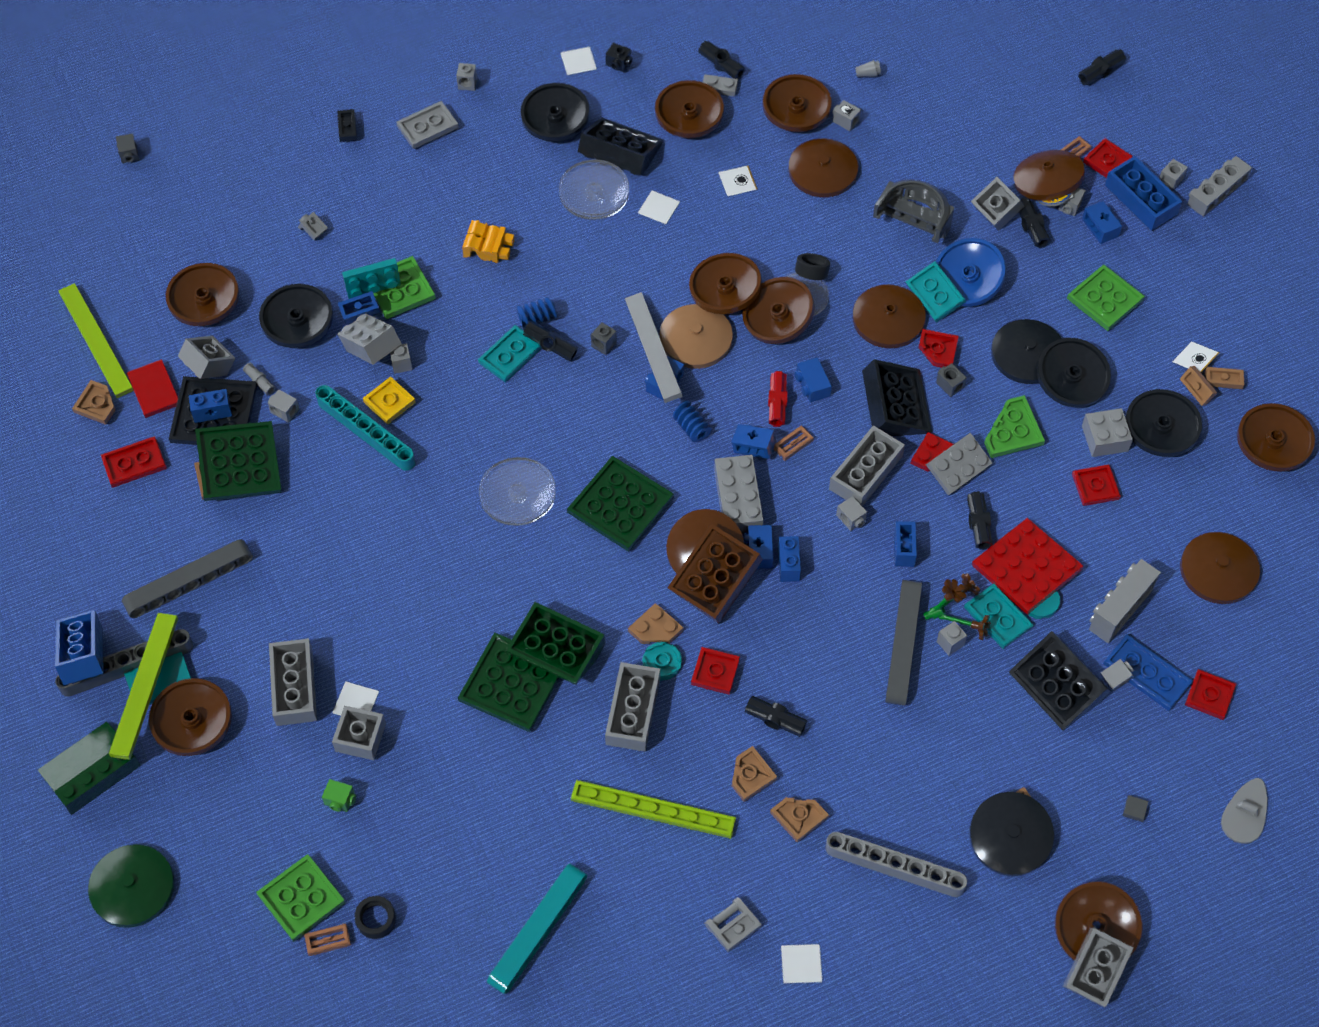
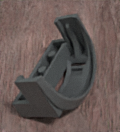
(898, 207)

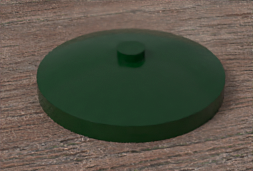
(131, 886)

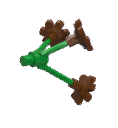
(957, 593)

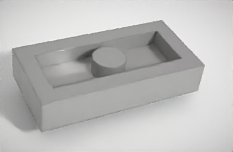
(722, 85)

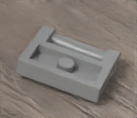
(737, 929)

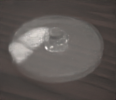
(594, 189)
(517, 491)

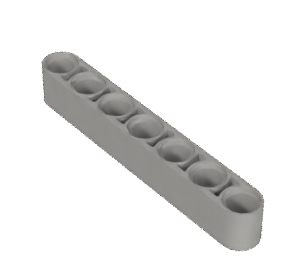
(903, 872)

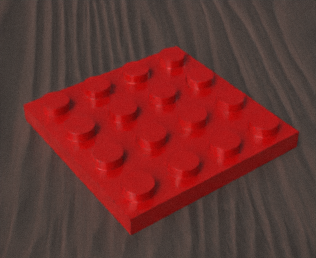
(1027, 565)

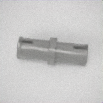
(259, 377)

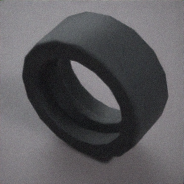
(812, 266)
(371, 902)

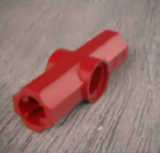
(777, 398)

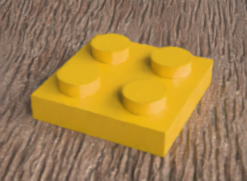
(389, 400)

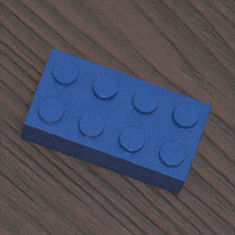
(1143, 193)
(79, 647)

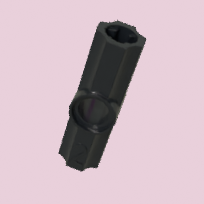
(721, 60)
(1102, 67)
(1033, 223)
(540, 335)
(979, 520)
(776, 716)

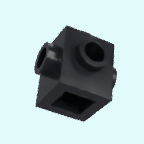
(618, 57)

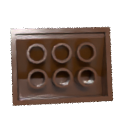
(715, 573)

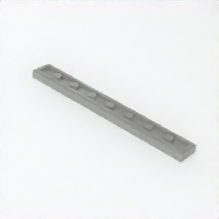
(653, 347)

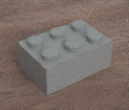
(369, 338)
(1098, 967)

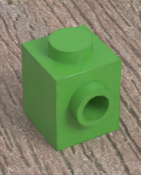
(338, 796)

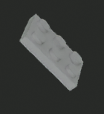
(427, 124)
(959, 464)

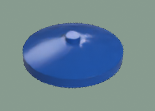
(974, 269)

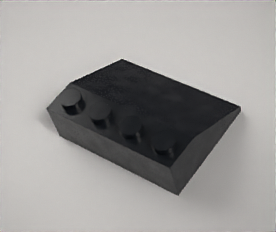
(619, 145)
(896, 399)
(1059, 681)

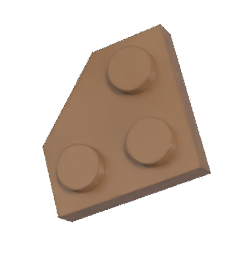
(95, 403)
(655, 626)
(751, 774)
(799, 816)

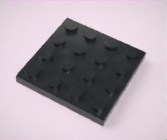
(241, 397)

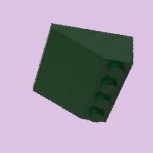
(556, 643)
(86, 769)

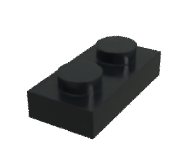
(347, 125)

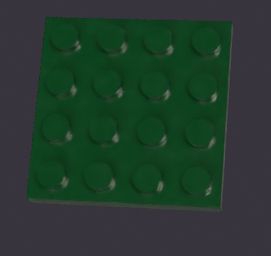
(238, 461)
(620, 503)
(507, 686)

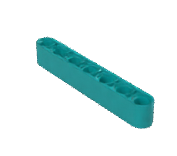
(369, 434)
(537, 929)

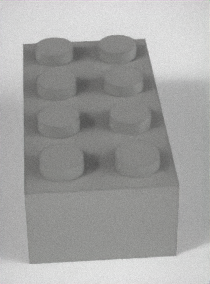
(867, 466)
(738, 490)
(1124, 600)
(292, 682)
(632, 707)

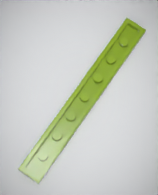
(95, 340)
(143, 686)
(653, 809)

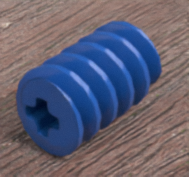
(536, 311)
(691, 422)

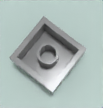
(997, 203)
(206, 357)
(1107, 432)
(359, 732)

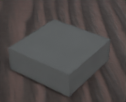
(1135, 808)

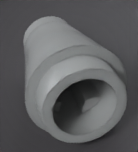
(869, 69)

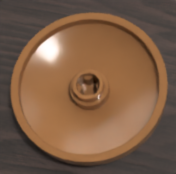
(696, 336)

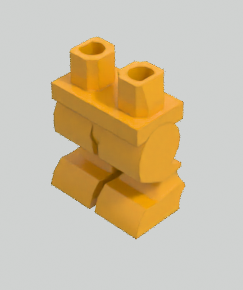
(487, 242)

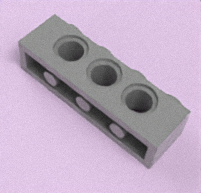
(1219, 186)

